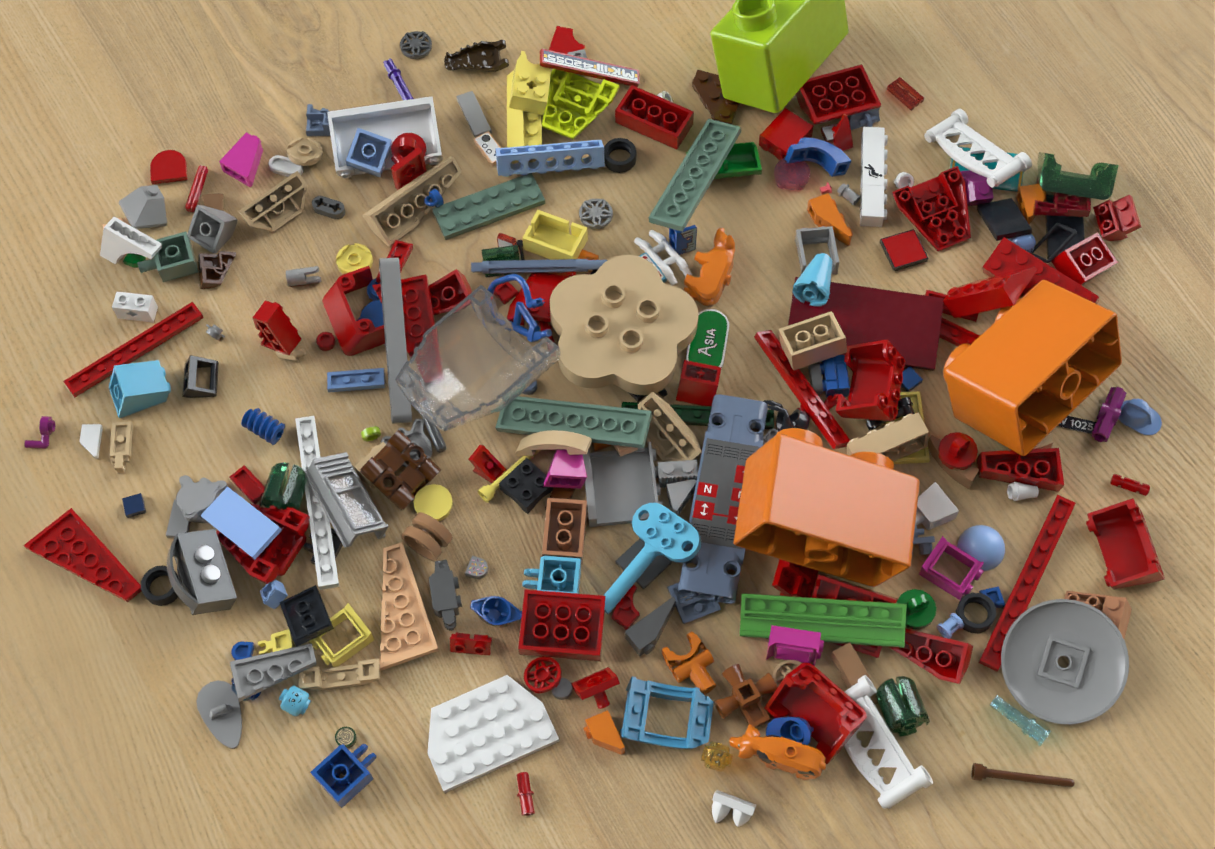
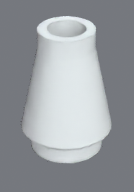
(1020, 491)

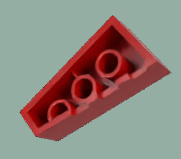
(1037, 468)

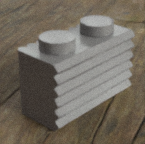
(676, 471)

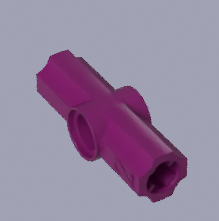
(1108, 414)

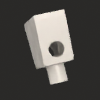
(934, 508)

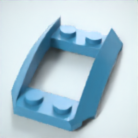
(637, 708)

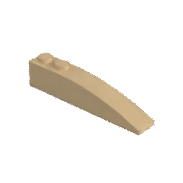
(406, 206)

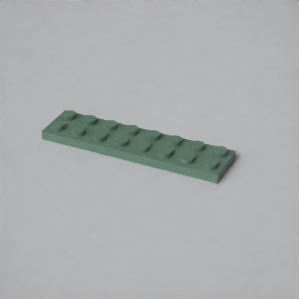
(694, 175)
(599, 422)

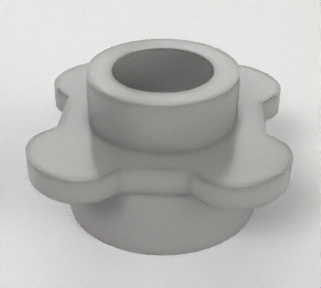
(215, 332)

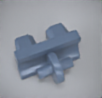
(864, 118)
(925, 543)

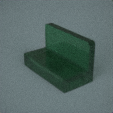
(500, 254)

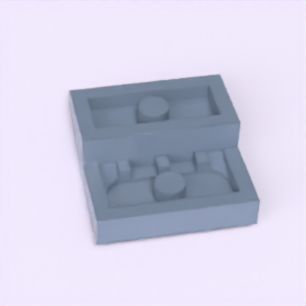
(692, 608)

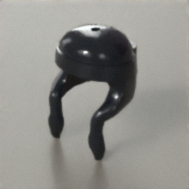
(797, 419)

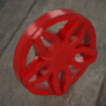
(542, 674)

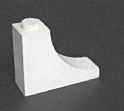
(122, 239)

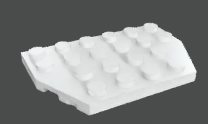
(486, 731)

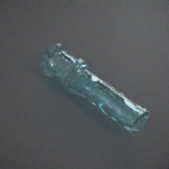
(1028, 726)

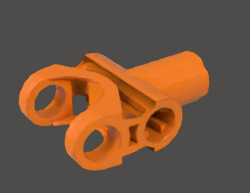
(692, 664)

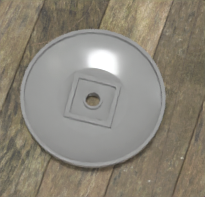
(1095, 655)

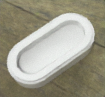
(283, 166)

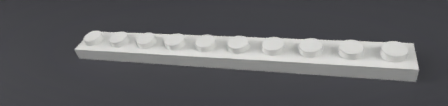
(319, 522)

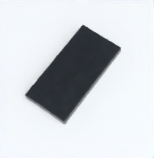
(1060, 235)

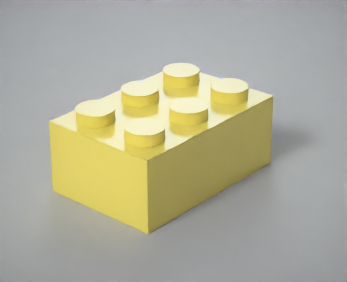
(553, 237)

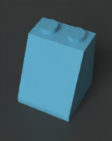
(138, 387)

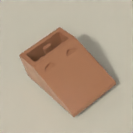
(1113, 607)

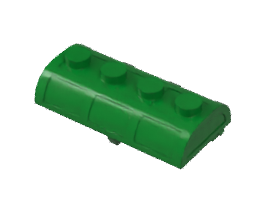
(741, 161)

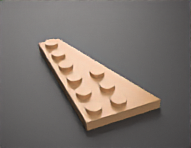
(404, 622)

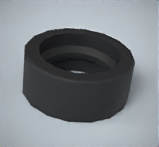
(620, 166)
(148, 578)
(983, 600)

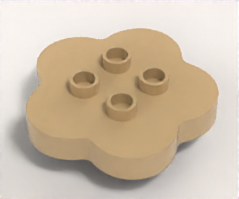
(622, 326)

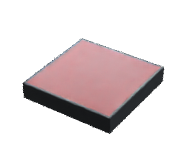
(903, 250)

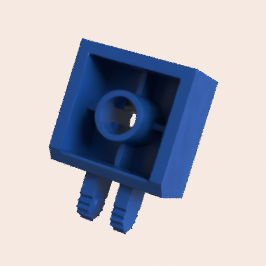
(347, 763)

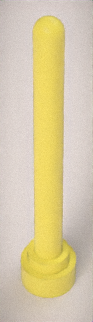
(487, 492)

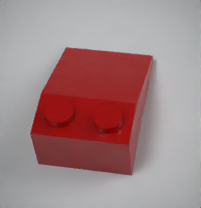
(1085, 259)

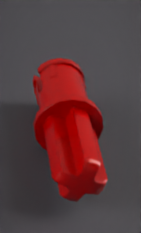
(525, 794)

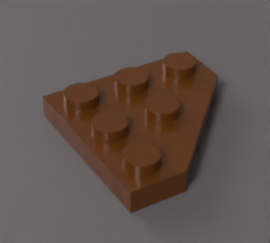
(710, 94)

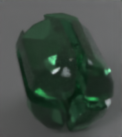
(276, 484)
(901, 705)

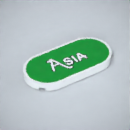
(710, 339)

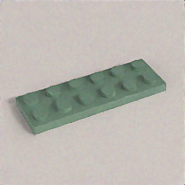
(488, 206)

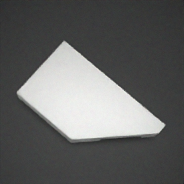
(91, 438)

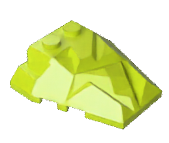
(575, 102)

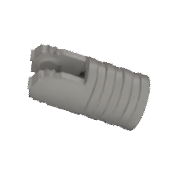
(298, 276)

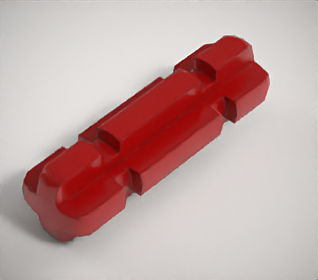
(1130, 484)

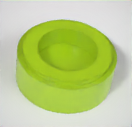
(371, 433)

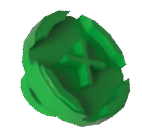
(920, 608)

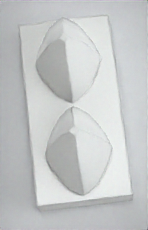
(724, 802)

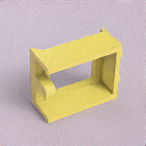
(352, 648)

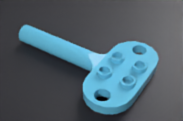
(663, 535)

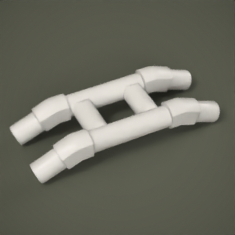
(663, 264)

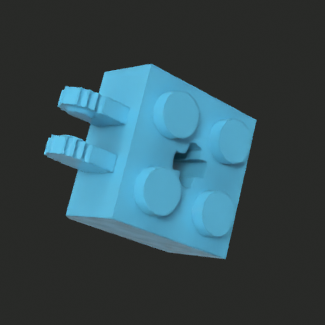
(552, 569)

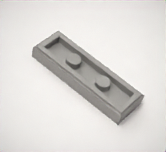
(473, 114)

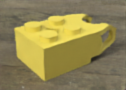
(529, 86)

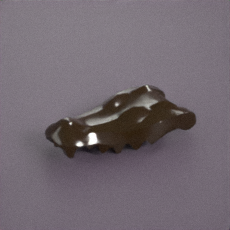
(480, 56)

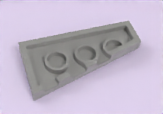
(265, 670)

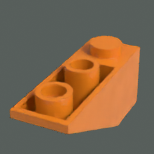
(825, 213)

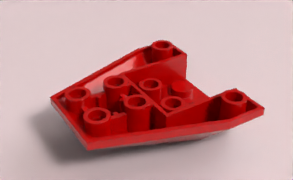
(937, 208)

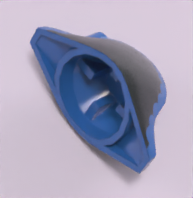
(495, 610)

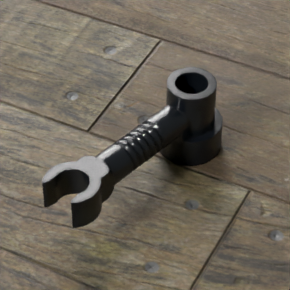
(905, 408)

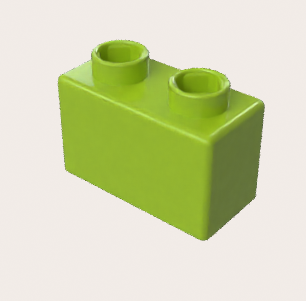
(774, 47)

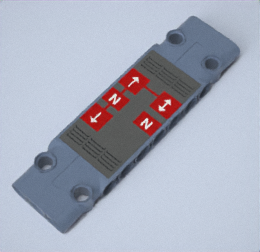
(718, 497)

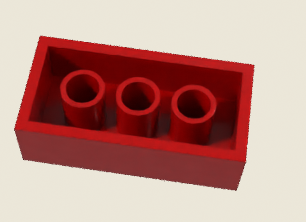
(654, 117)

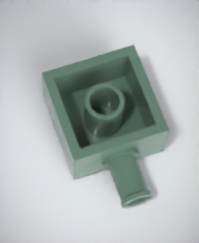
(173, 259)

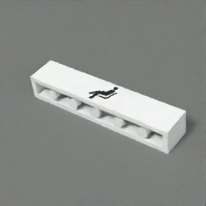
(872, 177)

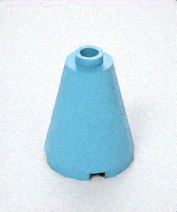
(815, 281)

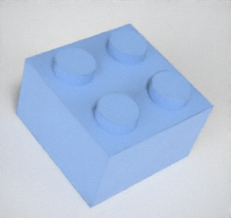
(369, 152)

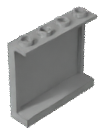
(620, 485)

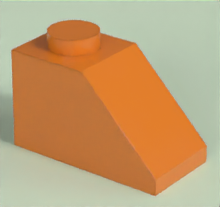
(1026, 198)
(604, 733)

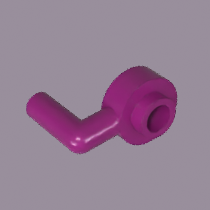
(46, 427)

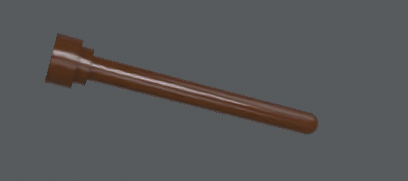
(981, 772)

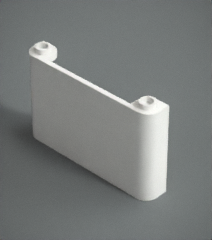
(388, 121)

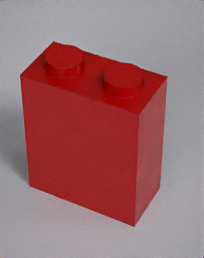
(783, 132)

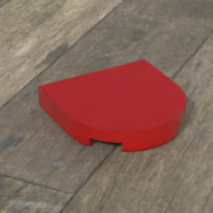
(168, 167)

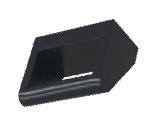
(189, 382)

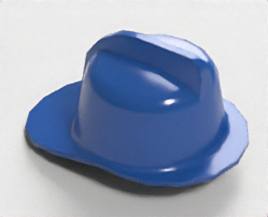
(791, 728)

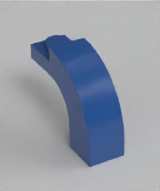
(820, 152)

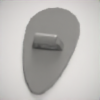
(221, 712)

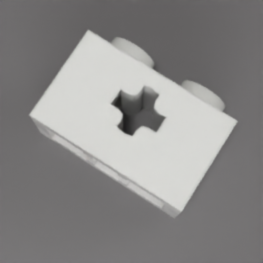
(134, 307)

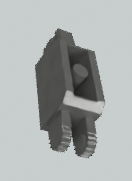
(443, 594)

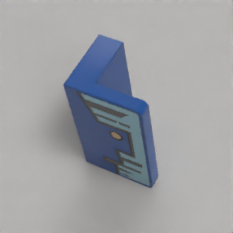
(683, 241)

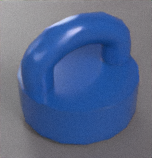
(435, 197)

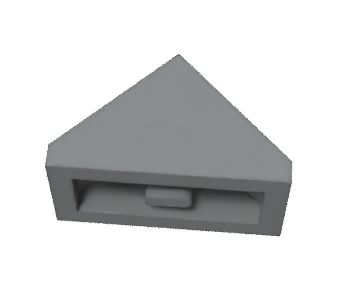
(679, 494)

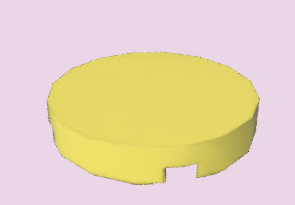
(353, 258)
(433, 501)

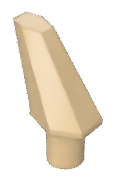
(294, 356)

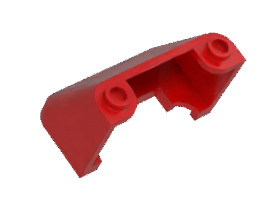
(1125, 545)
(822, 704)

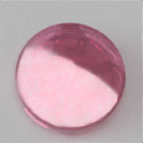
(791, 175)

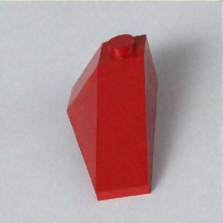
(449, 292)
(937, 655)

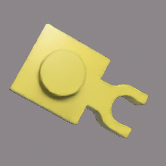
(279, 641)

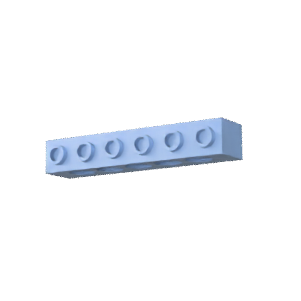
(541, 153)

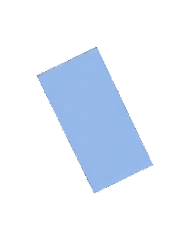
(241, 523)

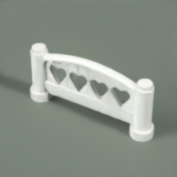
(956, 125)
(906, 778)

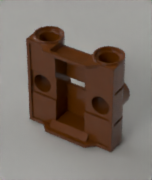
(390, 459)

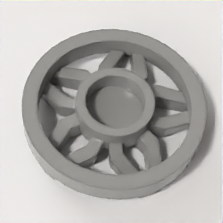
(595, 213)

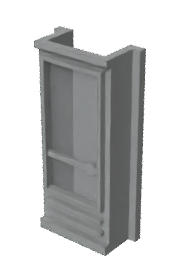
(344, 498)

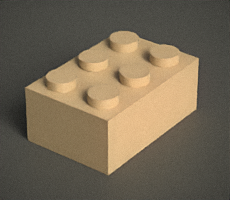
(812, 340)

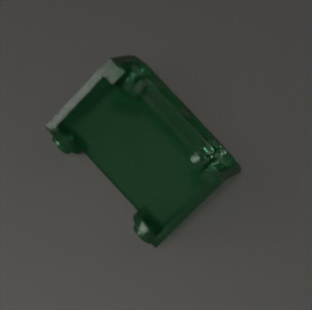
(1096, 185)

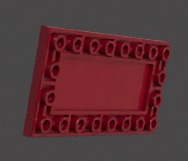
(876, 314)

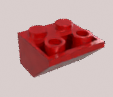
(698, 383)

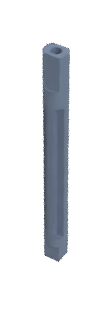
(536, 266)

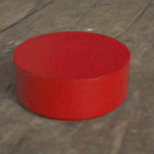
(325, 341)

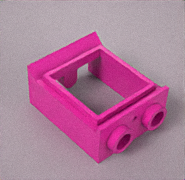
(945, 583)
(794, 644)

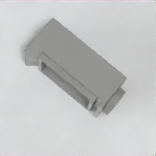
(814, 236)

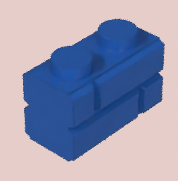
(835, 376)

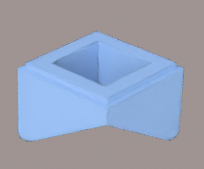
(273, 594)

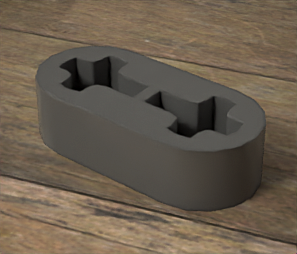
(328, 207)
(815, 377)

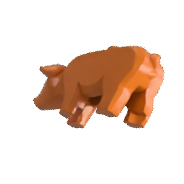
(714, 271)

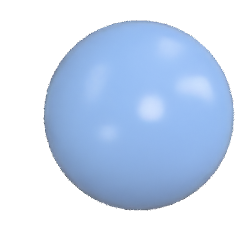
(983, 544)

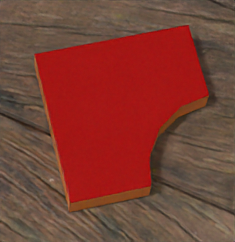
(564, 41)

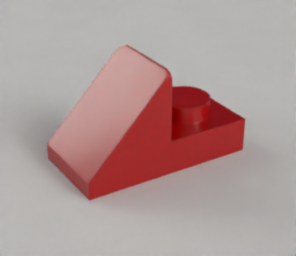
(486, 464)

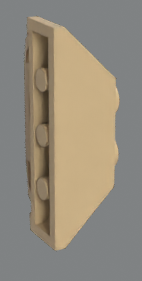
(277, 205)
(668, 431)

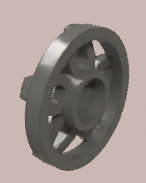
(415, 44)

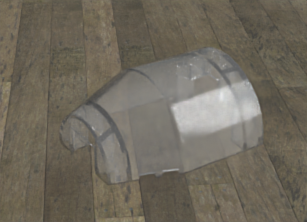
(472, 364)

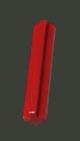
(196, 189)

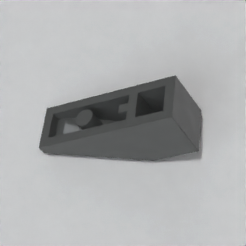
(646, 632)

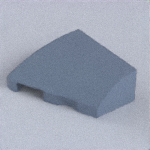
(317, 122)

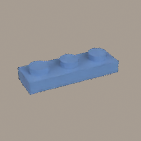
(356, 380)

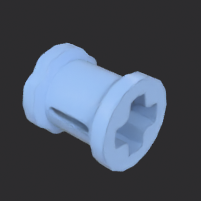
(950, 626)

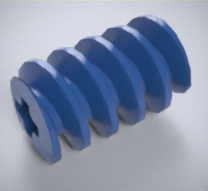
(263, 425)

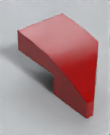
(842, 134)

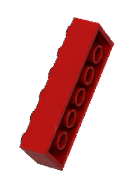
(1011, 258)

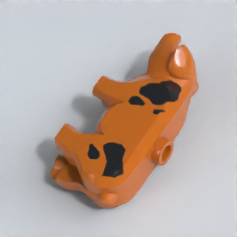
(780, 753)

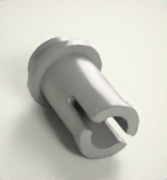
(848, 194)

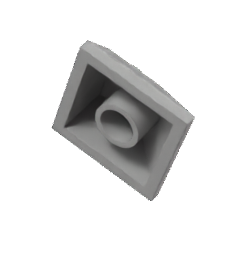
(145, 207)
(211, 228)

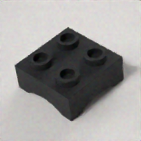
(525, 485)

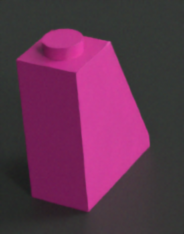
(243, 159)
(566, 471)

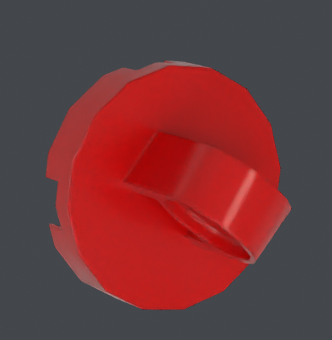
(407, 143)
(957, 451)

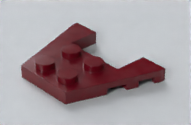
(1063, 205)

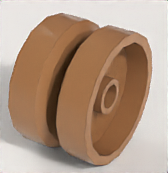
(426, 536)

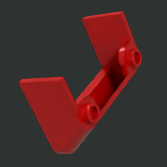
(352, 335)

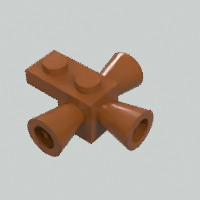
(746, 696)

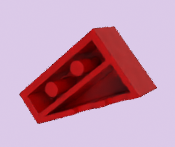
(276, 328)

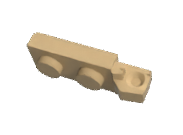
(121, 445)

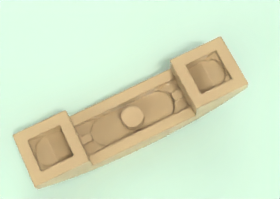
(548, 440)
(340, 677)

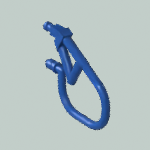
(534, 333)

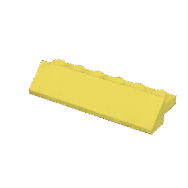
(522, 126)

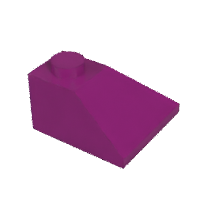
(977, 188)

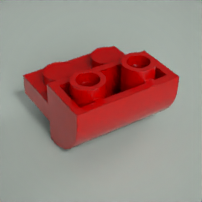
(1117, 218)

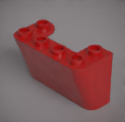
(874, 382)

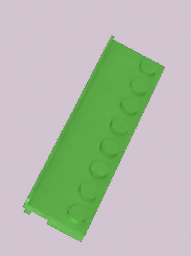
(834, 618)

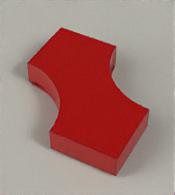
(625, 612)

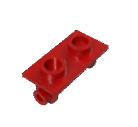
(463, 644)

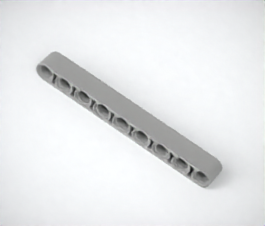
(394, 336)

